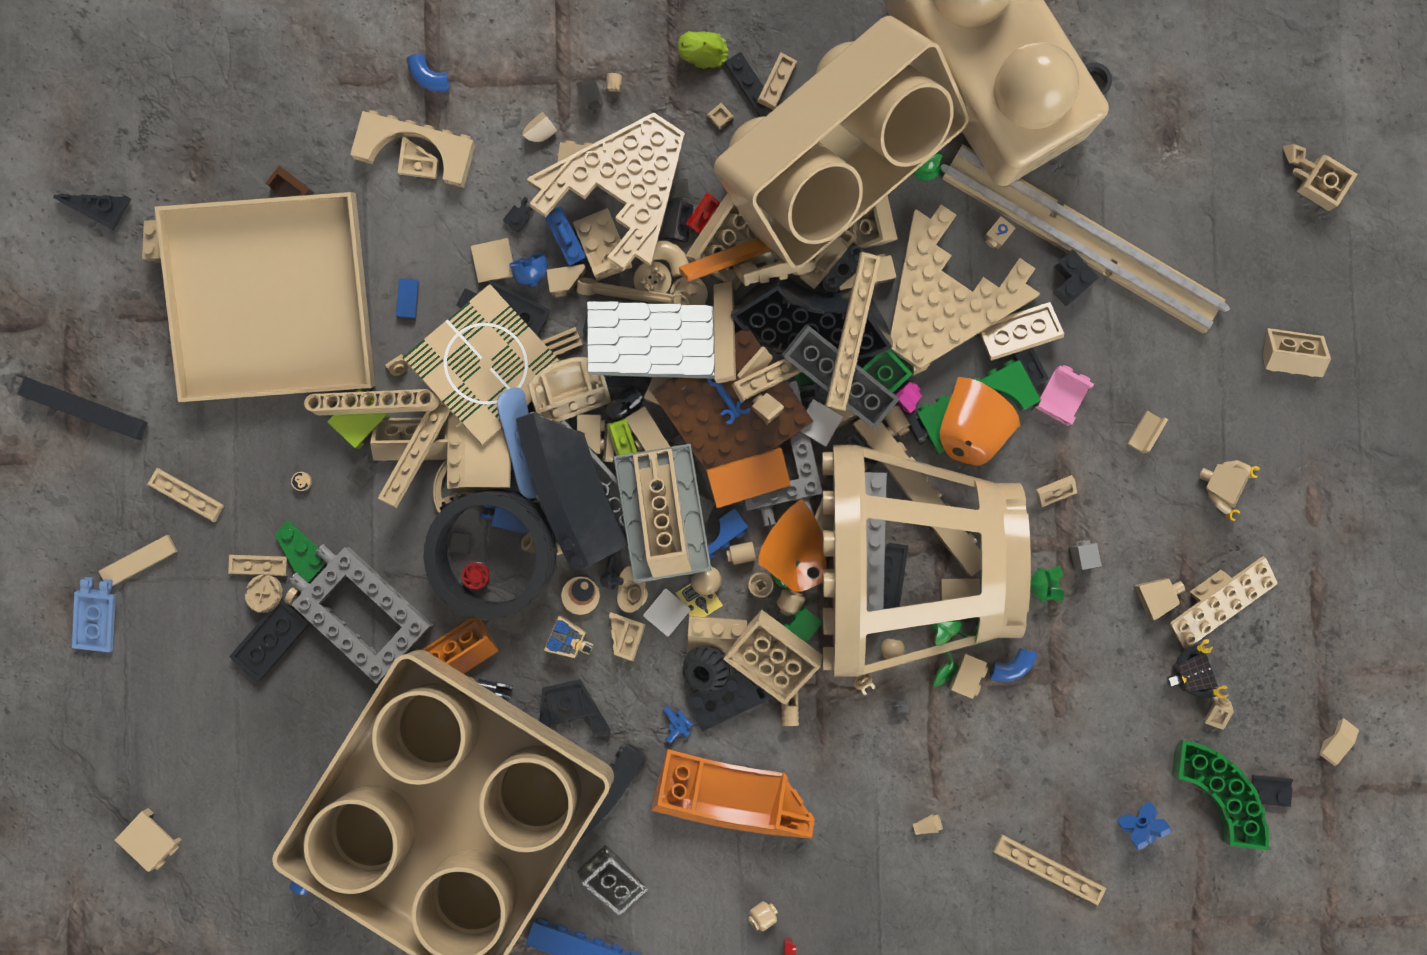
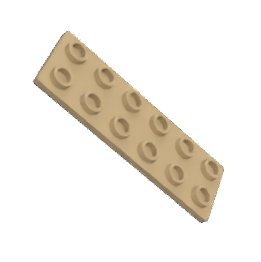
(1221, 599)

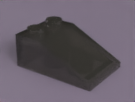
(611, 880)

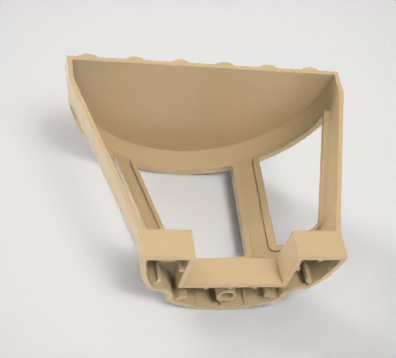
(1004, 560)

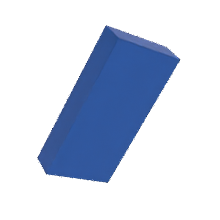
(407, 298)

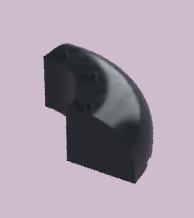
(781, 309)

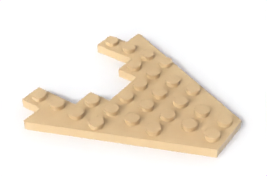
(631, 166)
(937, 311)

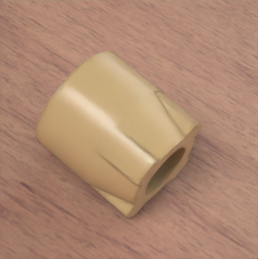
(613, 82)

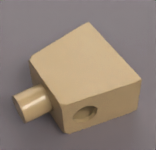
(1159, 596)

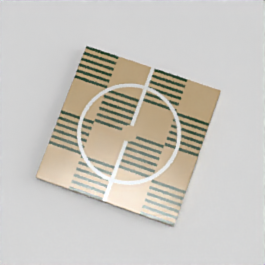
(478, 358)

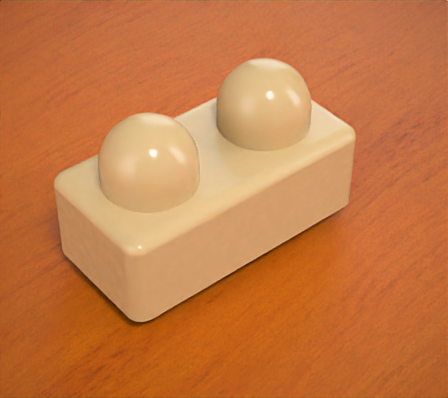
(1016, 77)
(842, 140)

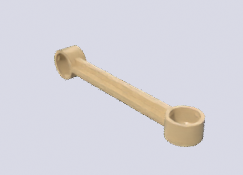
(589, 286)

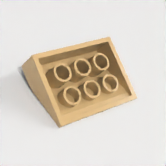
(722, 232)
(476, 465)
(773, 657)

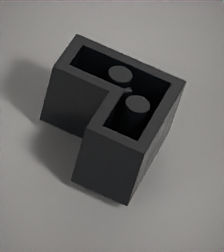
(1077, 275)

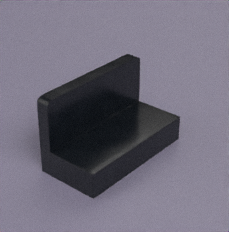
(675, 221)

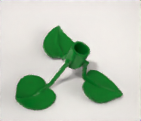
(944, 632)

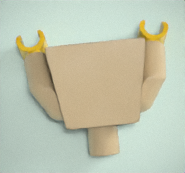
(1227, 484)

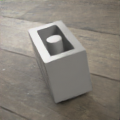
(1085, 555)

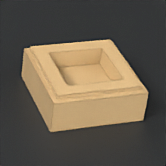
(720, 116)

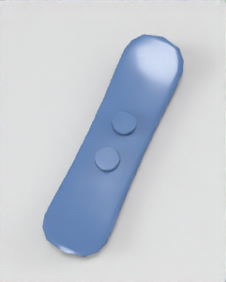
(510, 406)

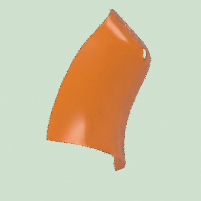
(794, 539)

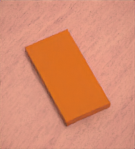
(748, 477)

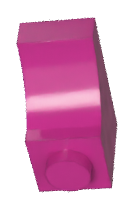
(908, 396)

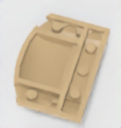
(567, 390)

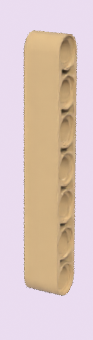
(379, 406)

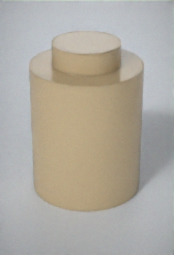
(897, 421)
(741, 553)

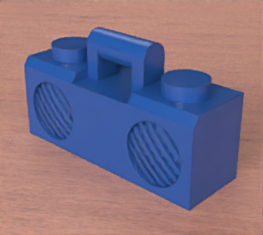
(565, 237)

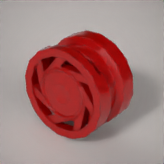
(475, 575)

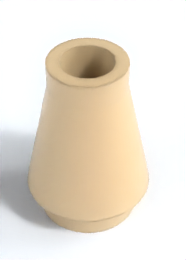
(930, 824)

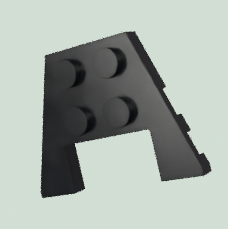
(570, 702)

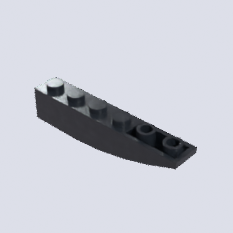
(624, 770)

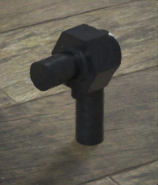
(609, 579)

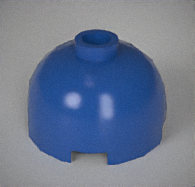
(530, 269)

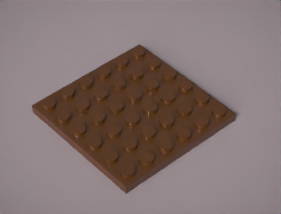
(697, 411)

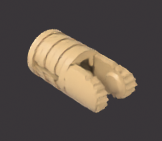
(790, 712)

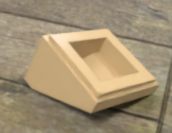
(1294, 153)

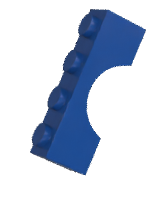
(730, 526)

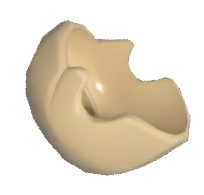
(706, 582)

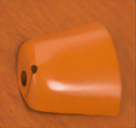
(977, 416)

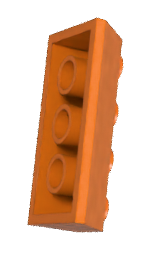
(464, 645)

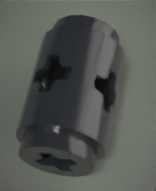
(634, 401)

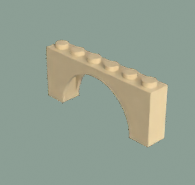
(377, 131)

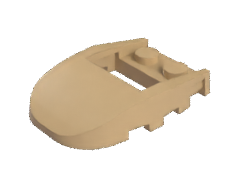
(749, 273)

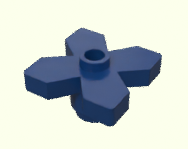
(1145, 826)

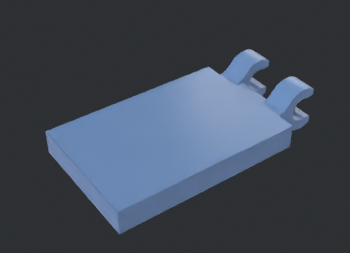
(94, 616)

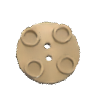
(658, 273)

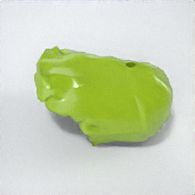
(703, 49)

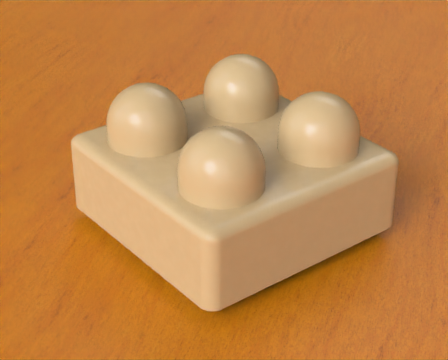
(443, 814)

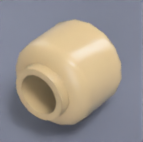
(790, 602)
(762, 916)

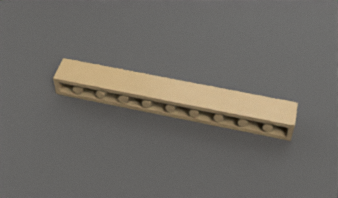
(918, 489)

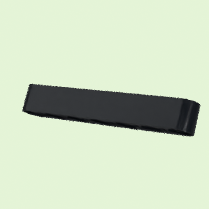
(82, 408)

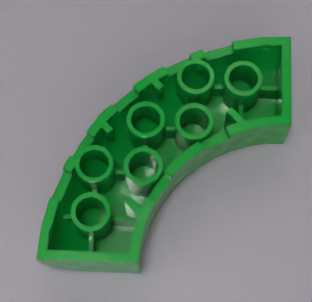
(1230, 791)

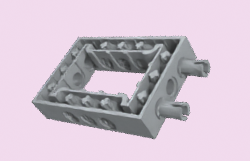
(801, 488)
(351, 565)

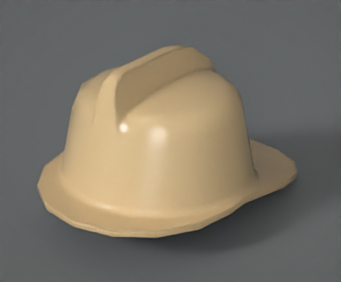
(631, 594)

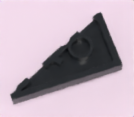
(103, 209)

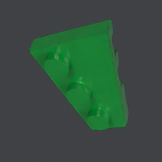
(300, 551)

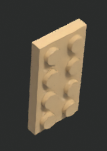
(1022, 331)

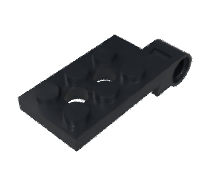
(520, 305)
(745, 695)

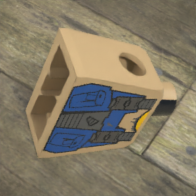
(567, 639)

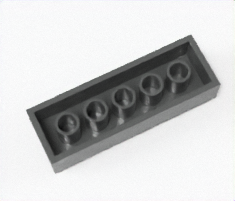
(817, 360)

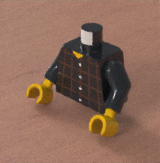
(1195, 673)

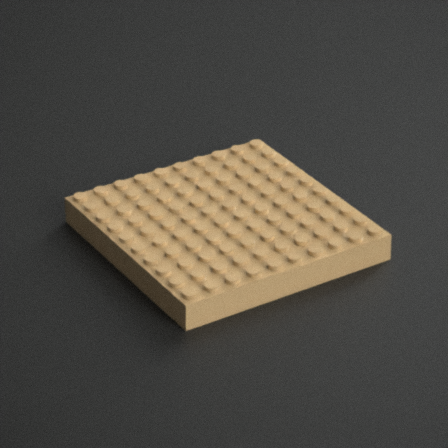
(265, 296)

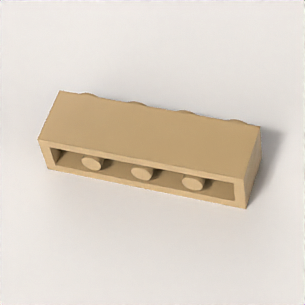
(645, 431)

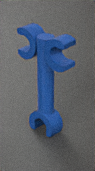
(734, 410)

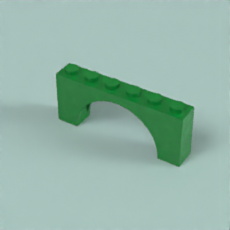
(1009, 381)

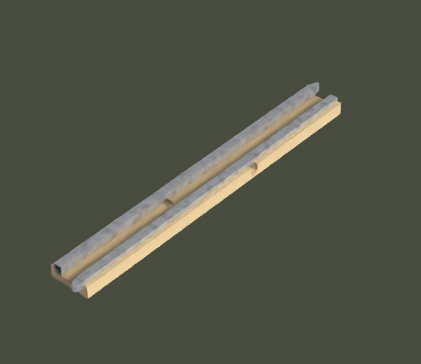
(1092, 242)

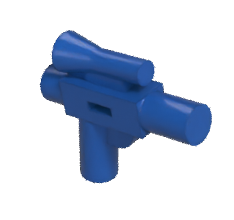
(678, 724)

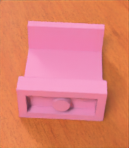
(1064, 394)

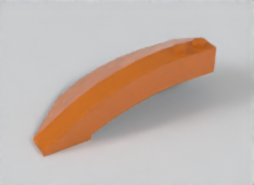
(730, 797)

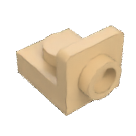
(1219, 712)

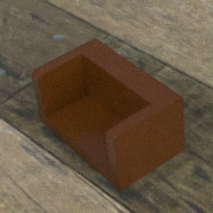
(286, 184)

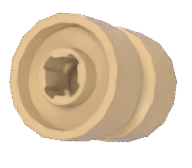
(760, 584)

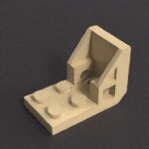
(598, 240)

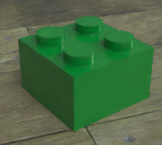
(887, 370)

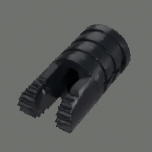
(493, 686)

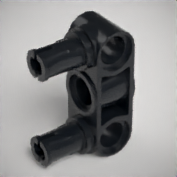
(834, 279)

